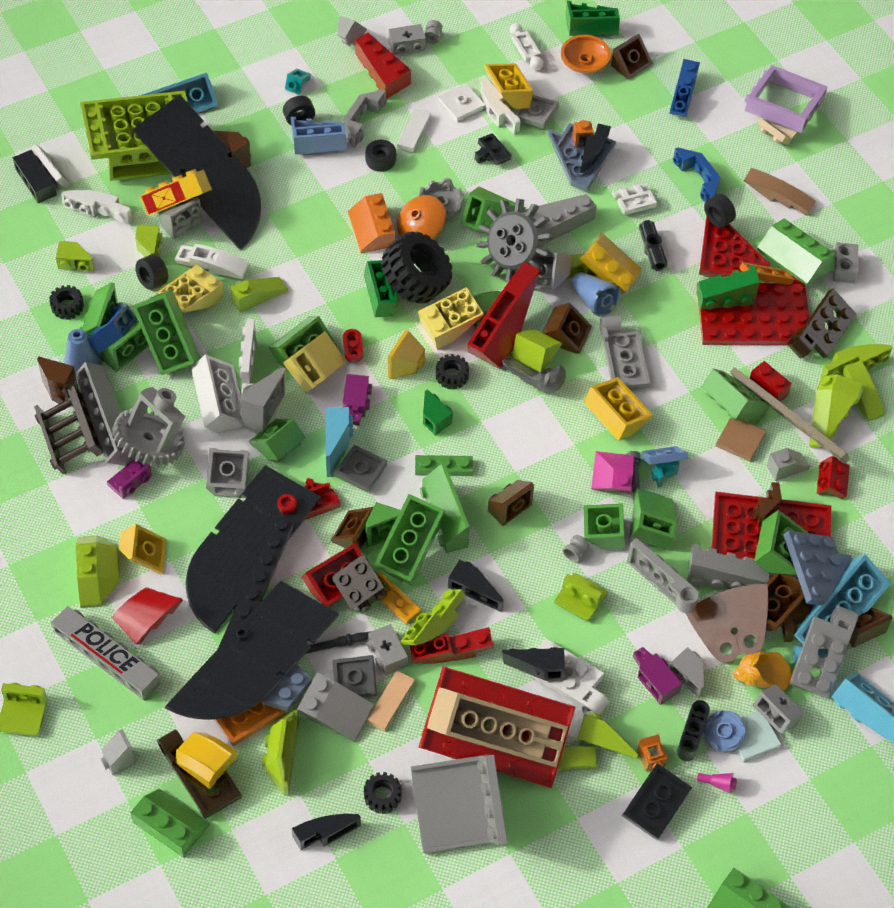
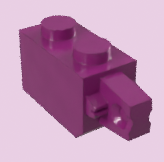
(356, 396)
(656, 675)

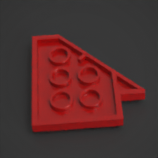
(725, 251)

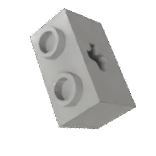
(407, 39)
(387, 649)
(778, 709)

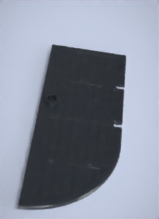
(183, 145)
(227, 558)
(252, 657)

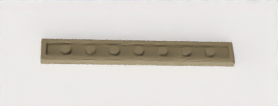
(790, 416)

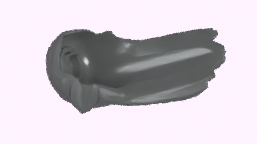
(548, 380)

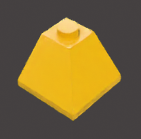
(406, 356)
(143, 547)

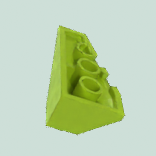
(832, 403)

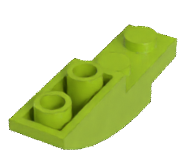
(869, 354)
(433, 624)

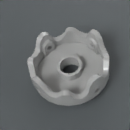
(446, 193)

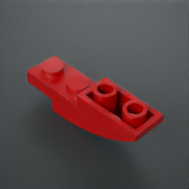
(453, 648)

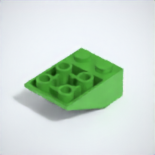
(478, 204)
(653, 519)

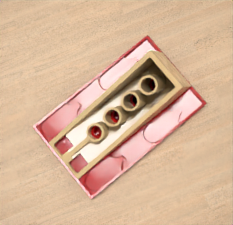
(490, 718)

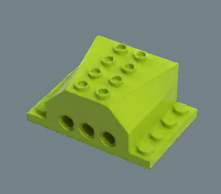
(110, 133)

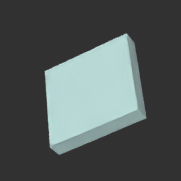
(759, 737)

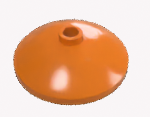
(585, 54)
(430, 216)

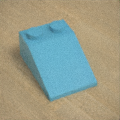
(338, 430)

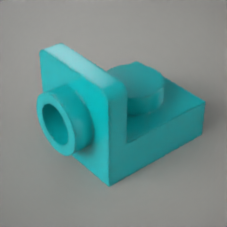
(296, 79)
(663, 470)

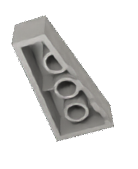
(566, 215)
(721, 570)

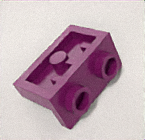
(130, 478)

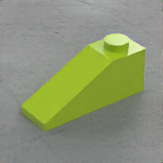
(256, 291)
(601, 733)

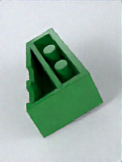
(592, 20)
(728, 291)
(380, 292)

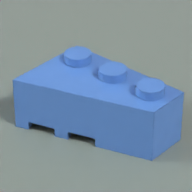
(317, 137)

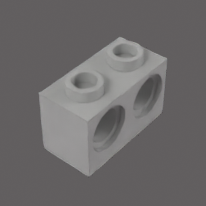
(845, 262)

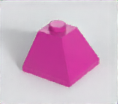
(612, 472)

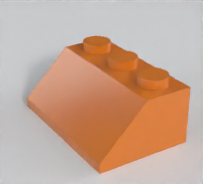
(372, 223)

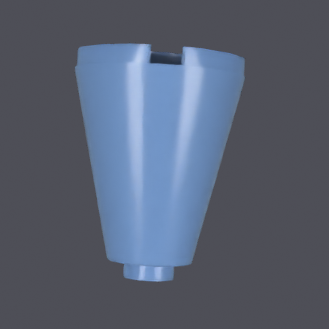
(596, 293)
(80, 350)

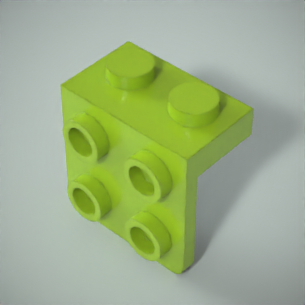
(22, 709)

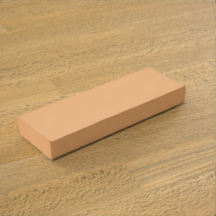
(390, 700)

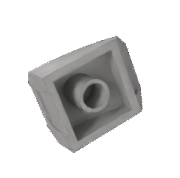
(227, 472)

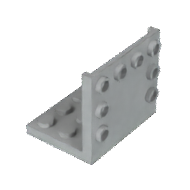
(458, 803)

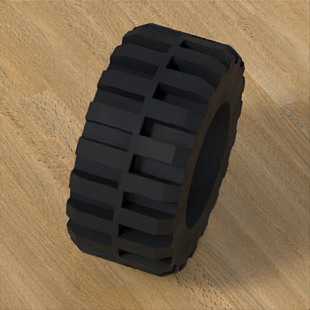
(406, 278)

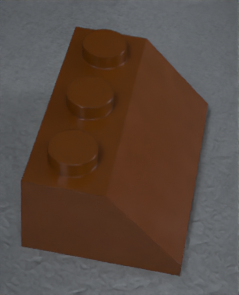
(783, 598)

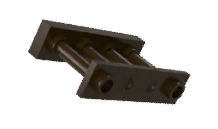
(85, 429)

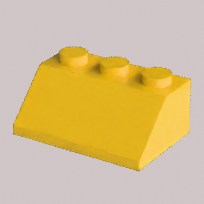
(511, 84)
(611, 263)
(617, 408)

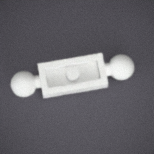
(526, 46)

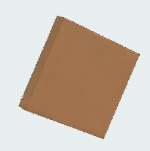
(740, 438)

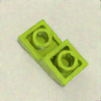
(578, 757)

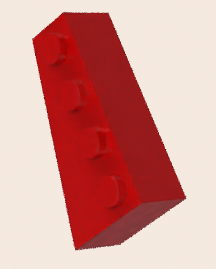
(382, 65)

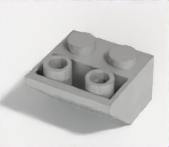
(182, 217)

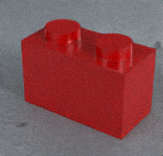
(771, 381)

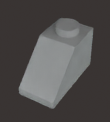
(349, 30)
(786, 463)
(689, 668)
(118, 753)

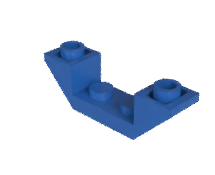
(687, 159)
(115, 329)

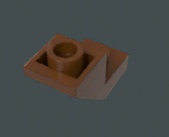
(768, 506)
(789, 626)

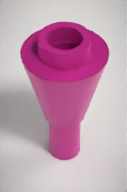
(722, 781)

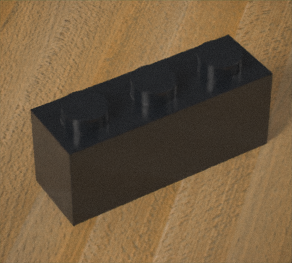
(35, 176)

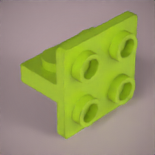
(580, 596)

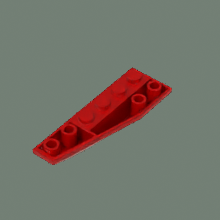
(505, 318)

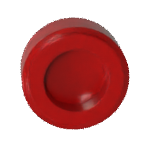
(287, 504)

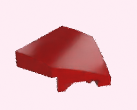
(329, 499)

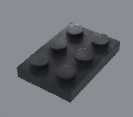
(656, 801)

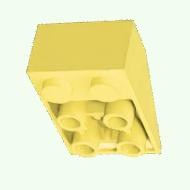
(195, 289)
(450, 317)
(315, 362)

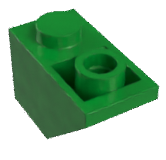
(435, 414)

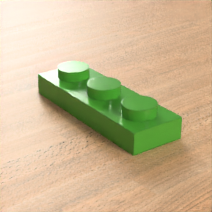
(455, 464)

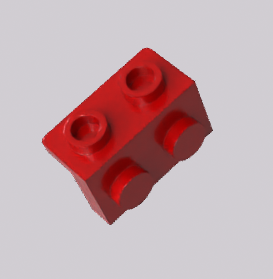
(833, 477)

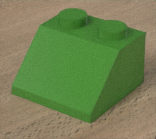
(278, 439)
(605, 526)

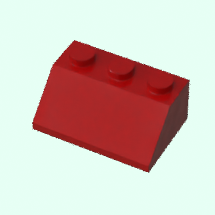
(320, 580)

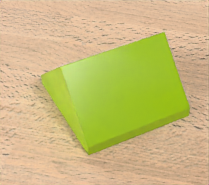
(534, 349)

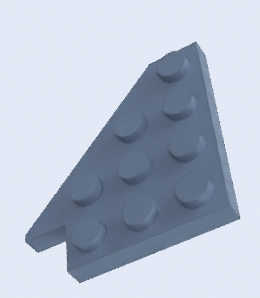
(572, 156)
(816, 564)

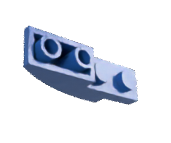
(684, 88)

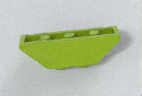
(96, 569)
(281, 751)

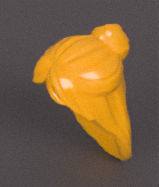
(764, 670)

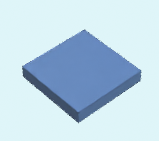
(664, 455)

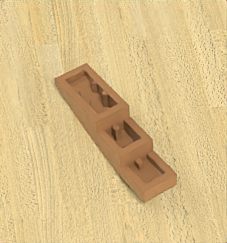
(773, 187)

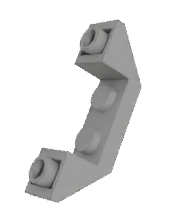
(369, 101)

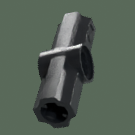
(653, 246)

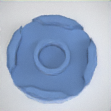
(725, 731)

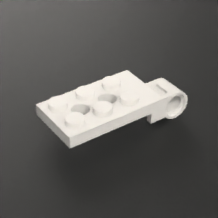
(248, 348)
(579, 686)

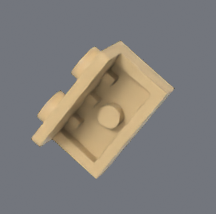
(779, 132)

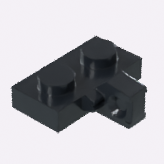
(492, 150)

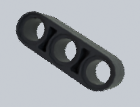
(690, 738)

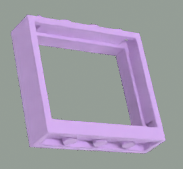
(777, 113)

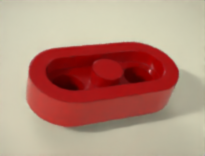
(353, 349)

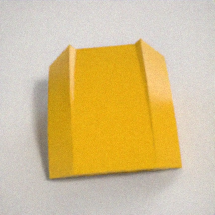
(205, 757)

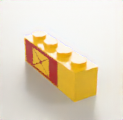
(175, 192)

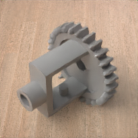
(148, 435)

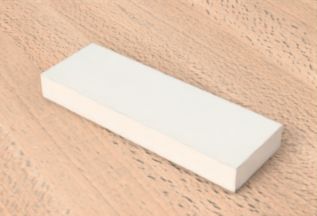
(413, 130)
(50, 165)

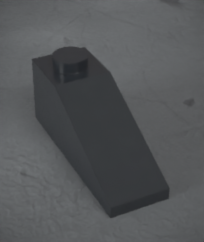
(474, 585)

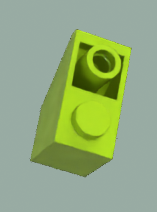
(148, 239)
(73, 257)

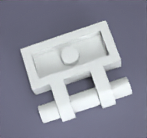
(637, 202)

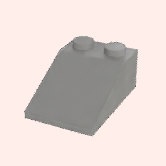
(262, 400)
(335, 707)

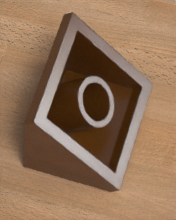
(631, 57)
(352, 528)
(869, 626)

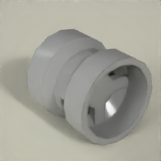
(433, 31)
(576, 547)

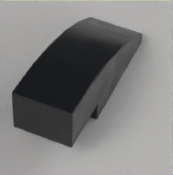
(594, 146)
(325, 829)

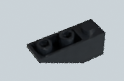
(540, 663)

